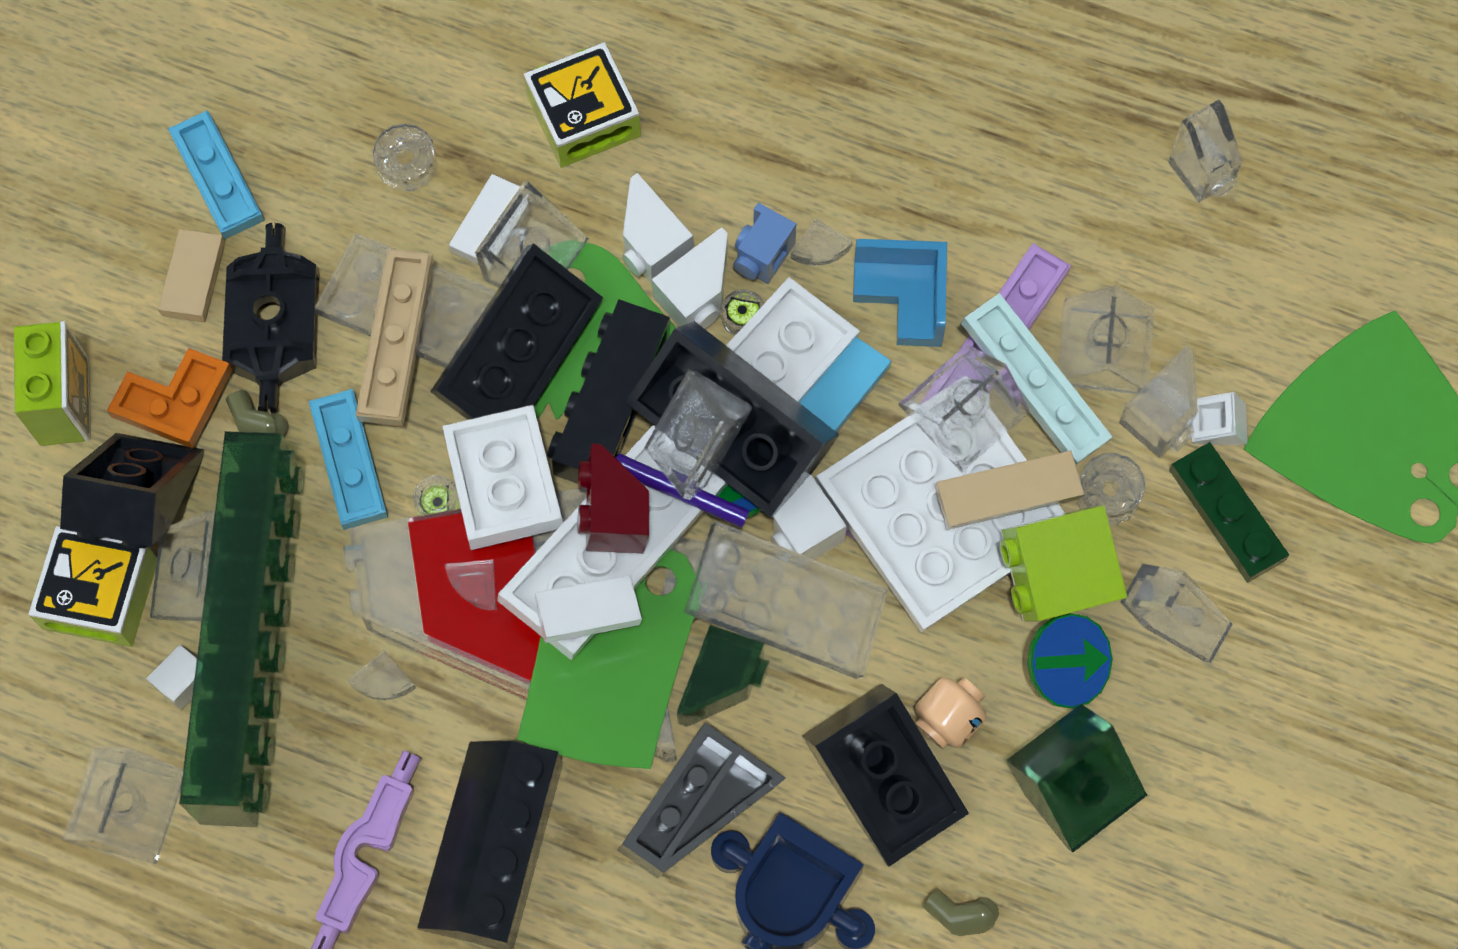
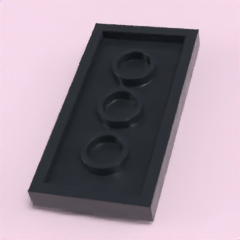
(518, 338)

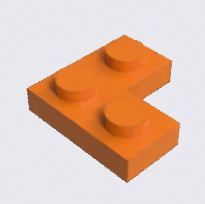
(175, 410)

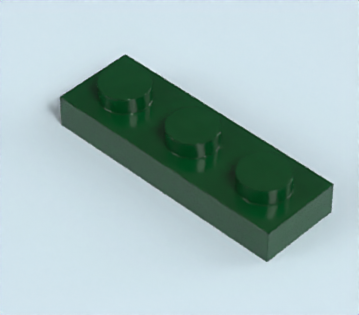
(1228, 512)

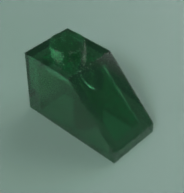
(722, 675)

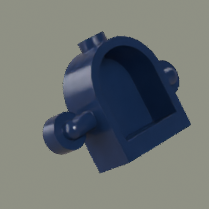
(792, 888)

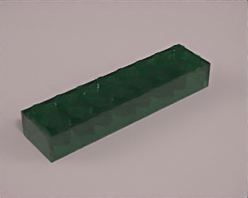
(241, 631)

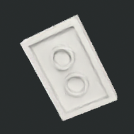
(502, 477)

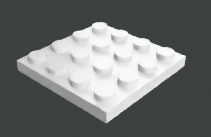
(895, 516)

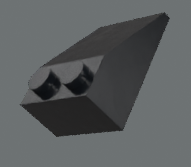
(128, 490)
(886, 773)

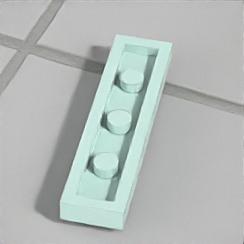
(1040, 381)

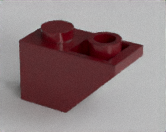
(615, 505)

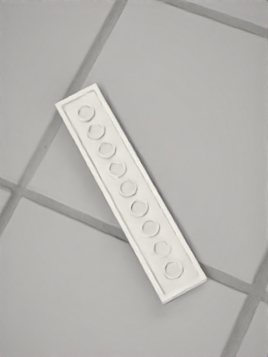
(786, 340)

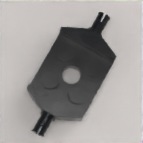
(276, 347)

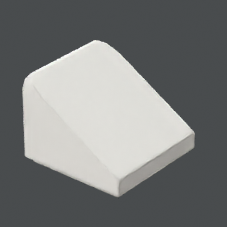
(1220, 420)
(175, 677)

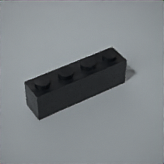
(599, 411)

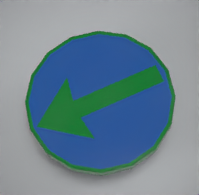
(1069, 660)

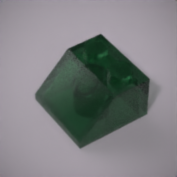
(1077, 776)

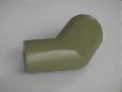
(252, 420)
(964, 918)

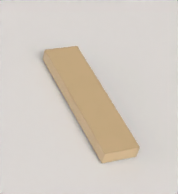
(395, 337)

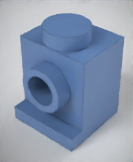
(764, 244)

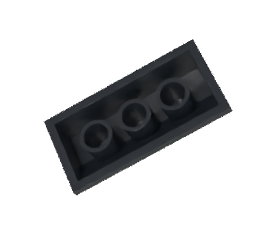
(777, 441)
(491, 843)

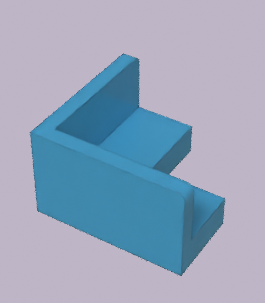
(909, 276)

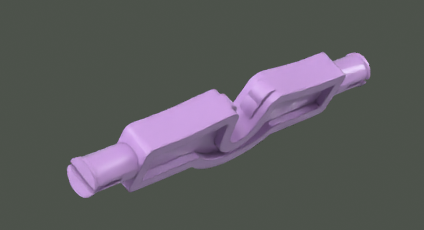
(375, 829)

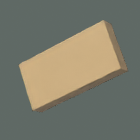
(191, 275)

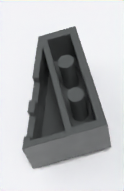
(698, 799)

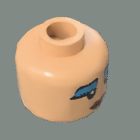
(950, 712)

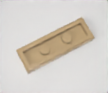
(1009, 490)

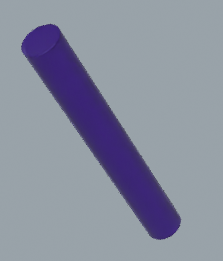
(703, 500)

